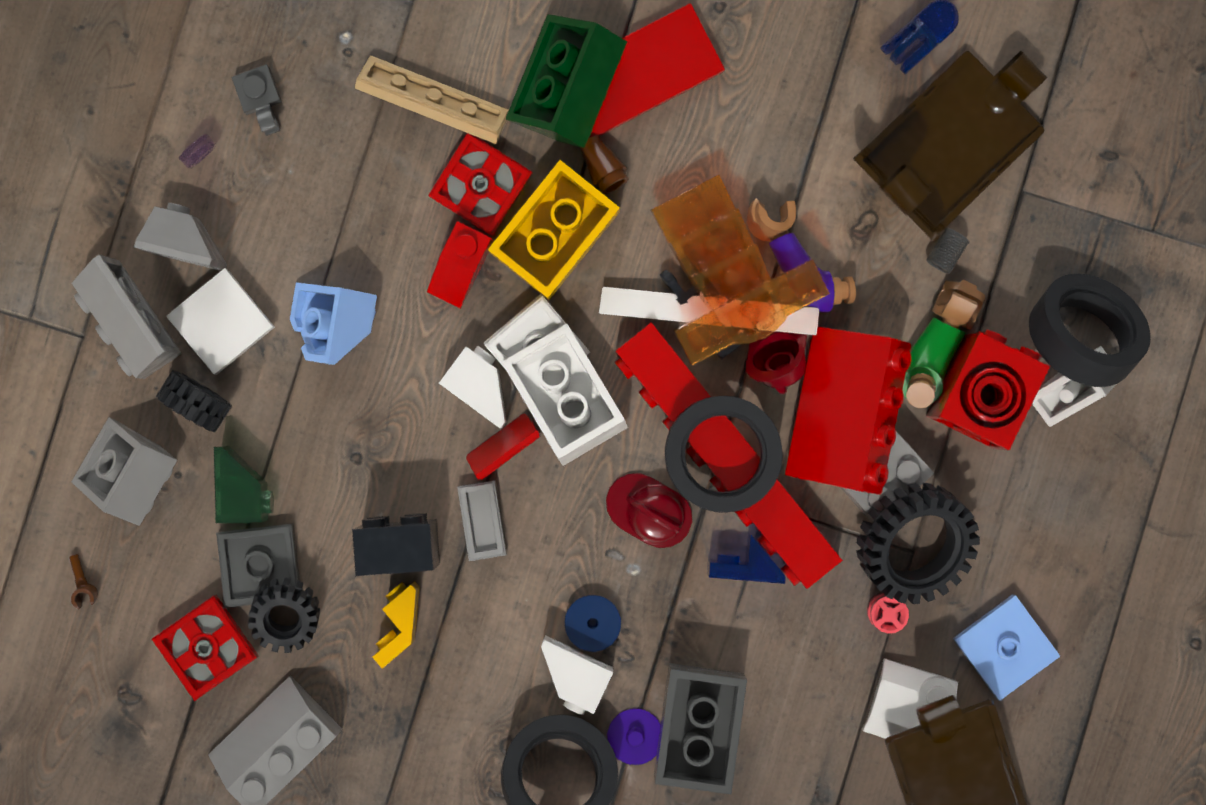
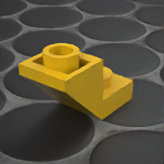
(403, 613)

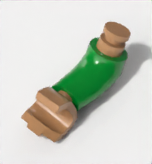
(935, 348)

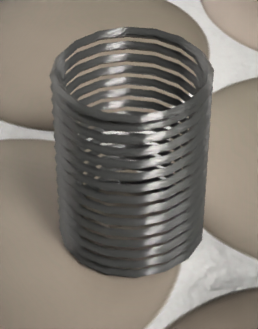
(935, 255)

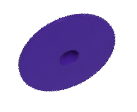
(634, 736)

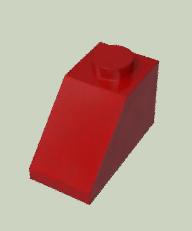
(459, 264)

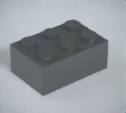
(700, 728)

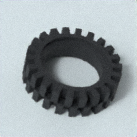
(940, 570)

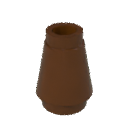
(604, 166)

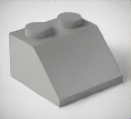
(124, 472)

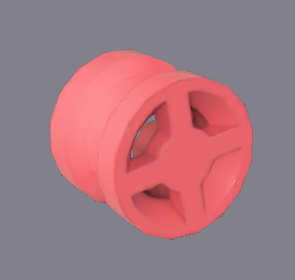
(892, 618)

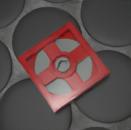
(480, 184)
(205, 647)

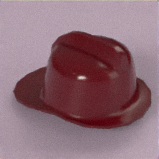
(777, 360)
(649, 510)

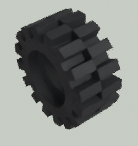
(193, 401)
(279, 634)

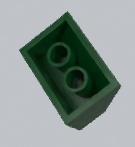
(566, 79)

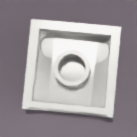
(900, 693)

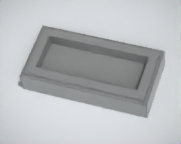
(482, 520)

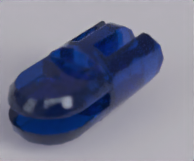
(922, 34)

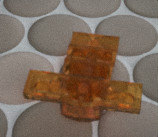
(729, 272)

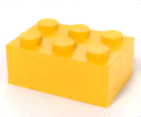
(554, 230)

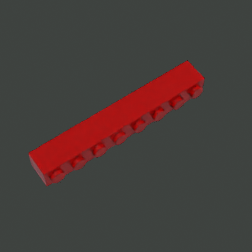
(728, 456)

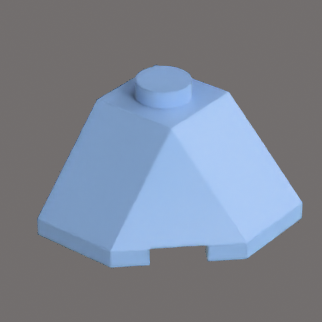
(331, 320)

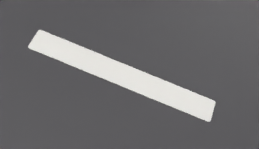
(666, 307)

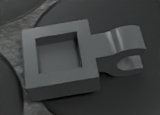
(258, 94)

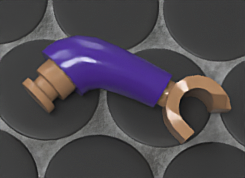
(791, 253)

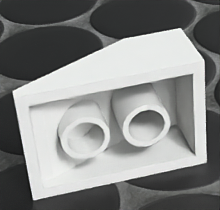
(565, 394)

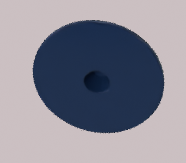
(592, 623)

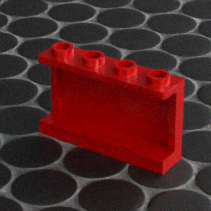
(848, 409)

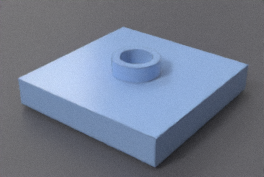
(1006, 647)

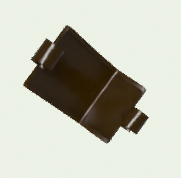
(954, 140)
(955, 757)

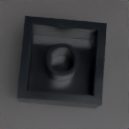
(396, 546)

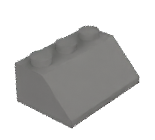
(124, 317)
(273, 744)

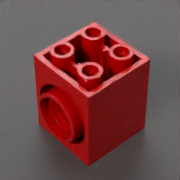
(1012, 383)

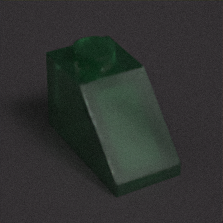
(239, 490)

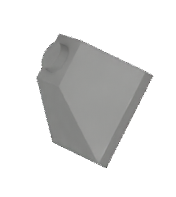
(179, 237)

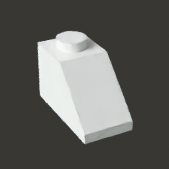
(477, 384)
(1064, 397)
(576, 676)

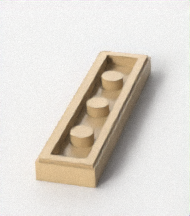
(432, 99)

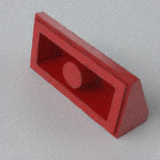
(502, 446)

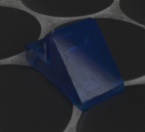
(757, 566)

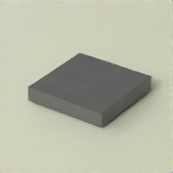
(255, 558)

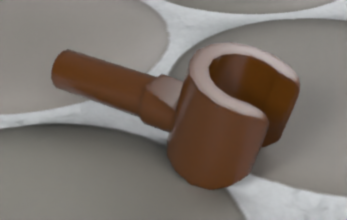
(81, 584)

